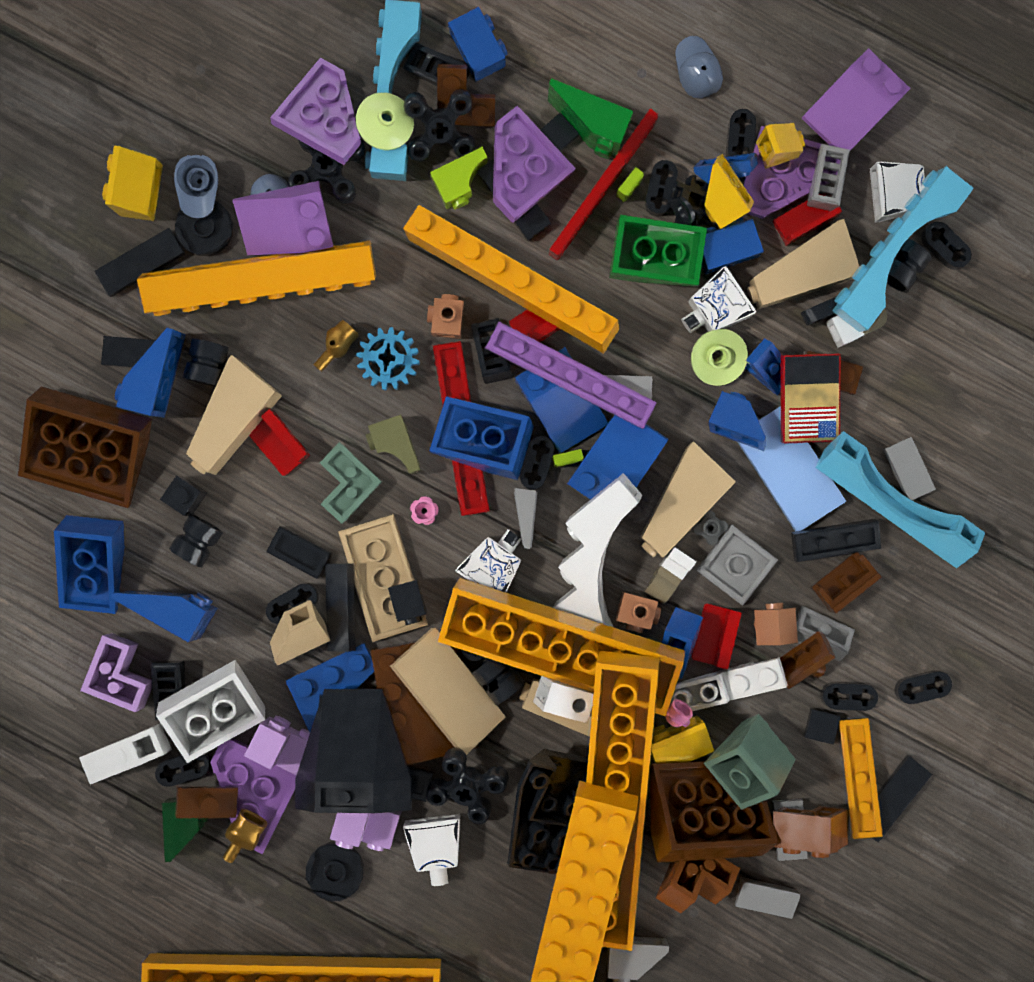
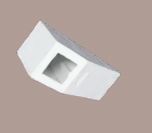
(125, 754)

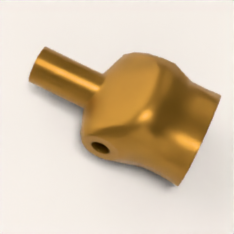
(337, 344)
(243, 833)

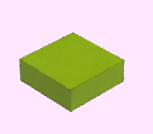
(630, 184)
(568, 458)

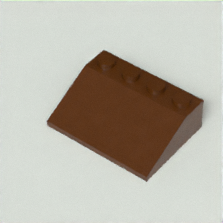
(83, 446)
(416, 730)
(700, 819)

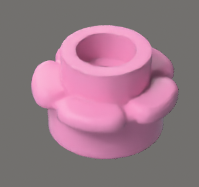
(416, 509)
(679, 714)

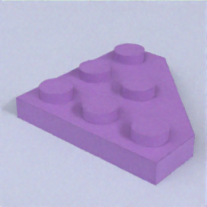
(321, 113)
(524, 165)
(783, 183)
(259, 788)

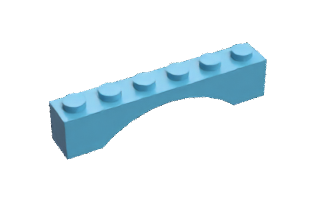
(400, 32)
(866, 296)
(945, 534)

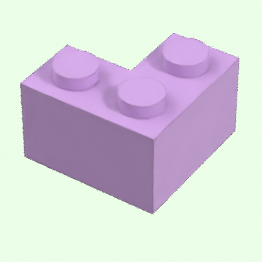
(110, 678)
(278, 745)
(374, 829)

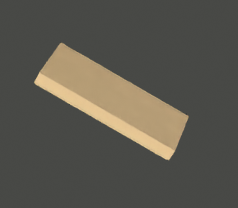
(378, 564)
(447, 691)

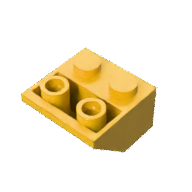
(132, 184)
(681, 743)

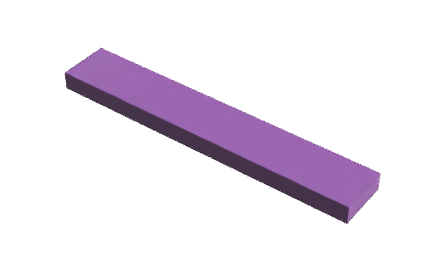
(570, 375)

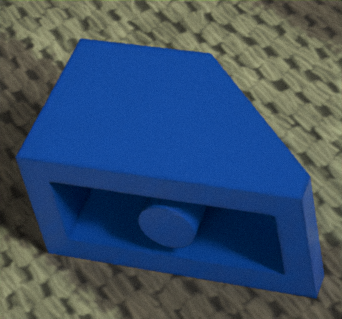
(736, 420)
(683, 633)

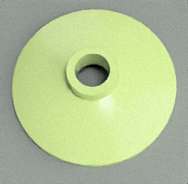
(378, 132)
(728, 365)

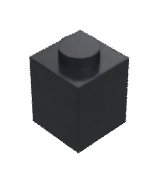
(183, 495)
(408, 602)

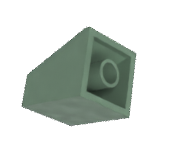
(751, 763)

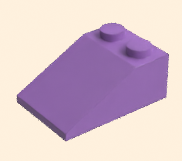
(856, 102)
(284, 220)

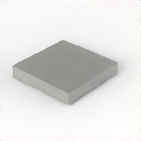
(736, 565)

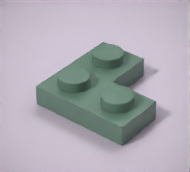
(355, 482)

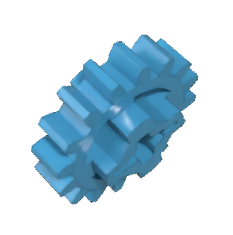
(401, 360)

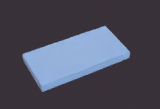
(791, 476)

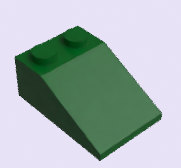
(596, 120)
(657, 252)

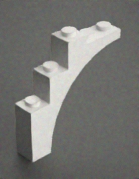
(583, 567)

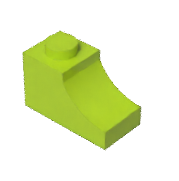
(455, 178)

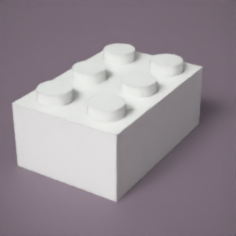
(211, 711)

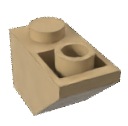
(298, 632)

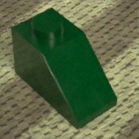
(177, 831)

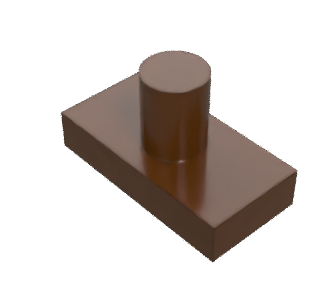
(807, 659)
(206, 802)

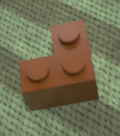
(814, 831)
(687, 879)

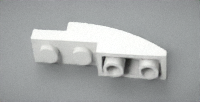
(731, 684)

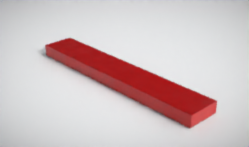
(603, 184)
(454, 384)

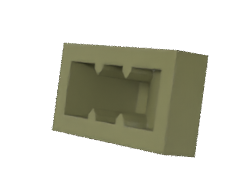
(393, 438)

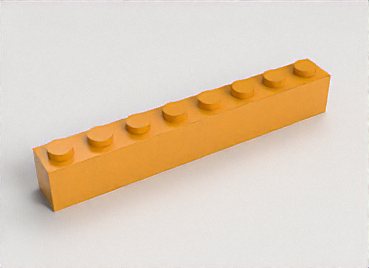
(256, 277)
(511, 279)

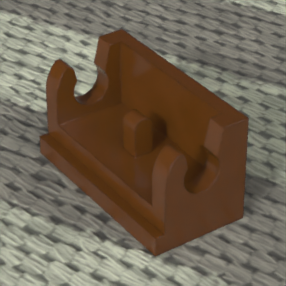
(846, 582)

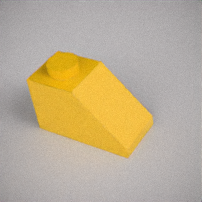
(780, 144)
(726, 195)

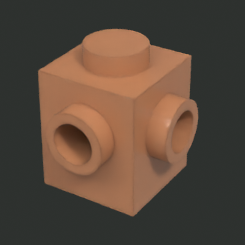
(446, 316)
(637, 612)
(776, 625)

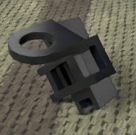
(686, 207)

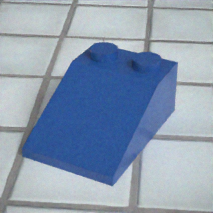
(151, 379)
(560, 412)
(482, 437)
(617, 451)
(89, 563)
(176, 612)

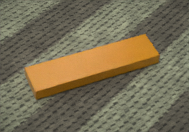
(860, 778)

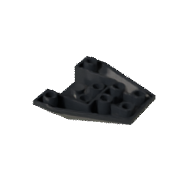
(353, 757)
(544, 810)

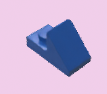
(740, 164)
(766, 365)

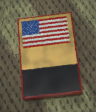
(810, 397)

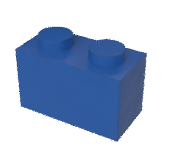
(477, 43)
(731, 245)

